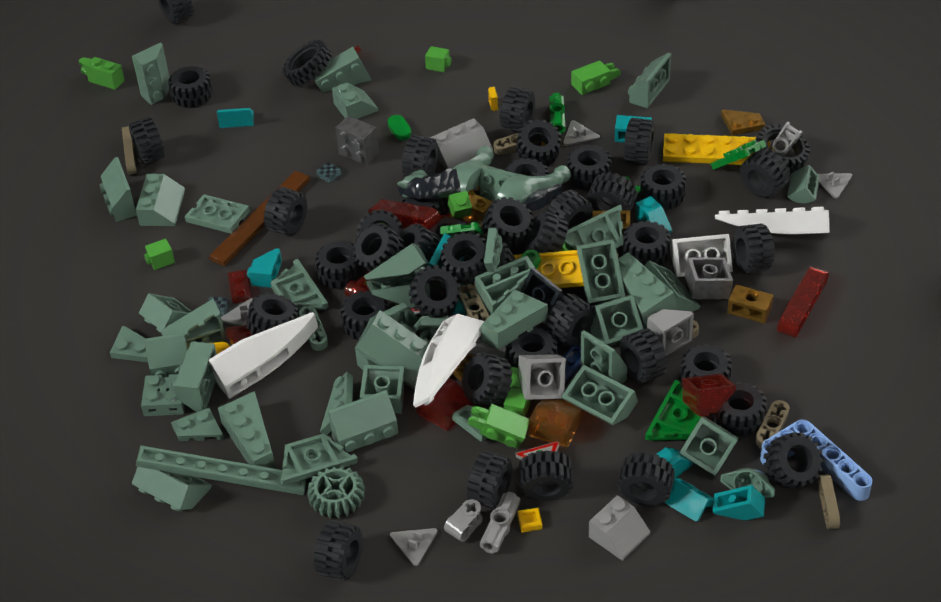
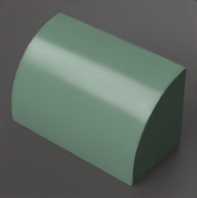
(803, 185)

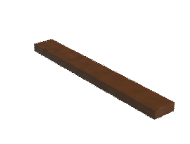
(252, 225)

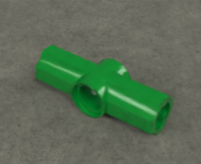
(557, 111)

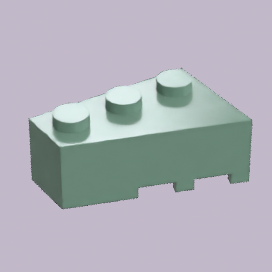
(342, 69)
(498, 285)
(512, 318)
(199, 325)

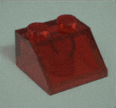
(706, 393)
(445, 403)

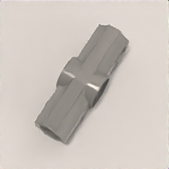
(500, 522)

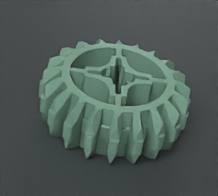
(336, 486)

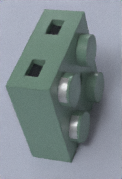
(160, 397)

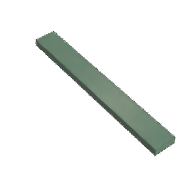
(216, 469)

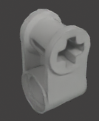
(788, 137)
(464, 520)

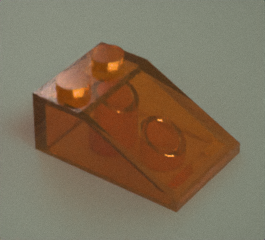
(555, 421)

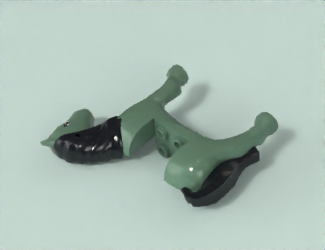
(493, 182)

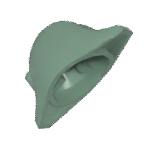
(746, 477)

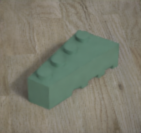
(648, 291)
(247, 430)

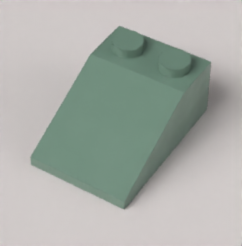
(403, 264)
(395, 289)
(602, 358)

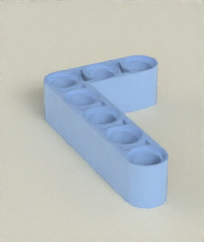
(836, 462)

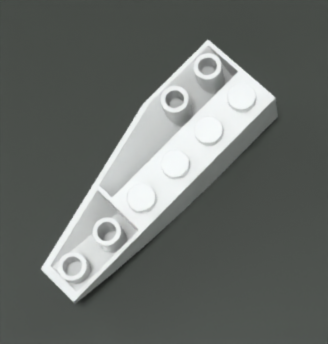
(781, 221)
(260, 354)
(443, 355)

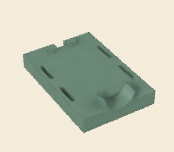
(217, 214)

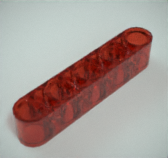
(409, 213)
(802, 302)

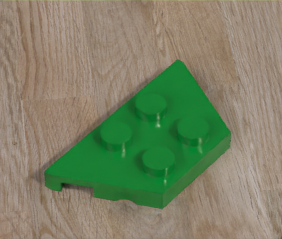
(739, 153)
(453, 229)
(673, 418)

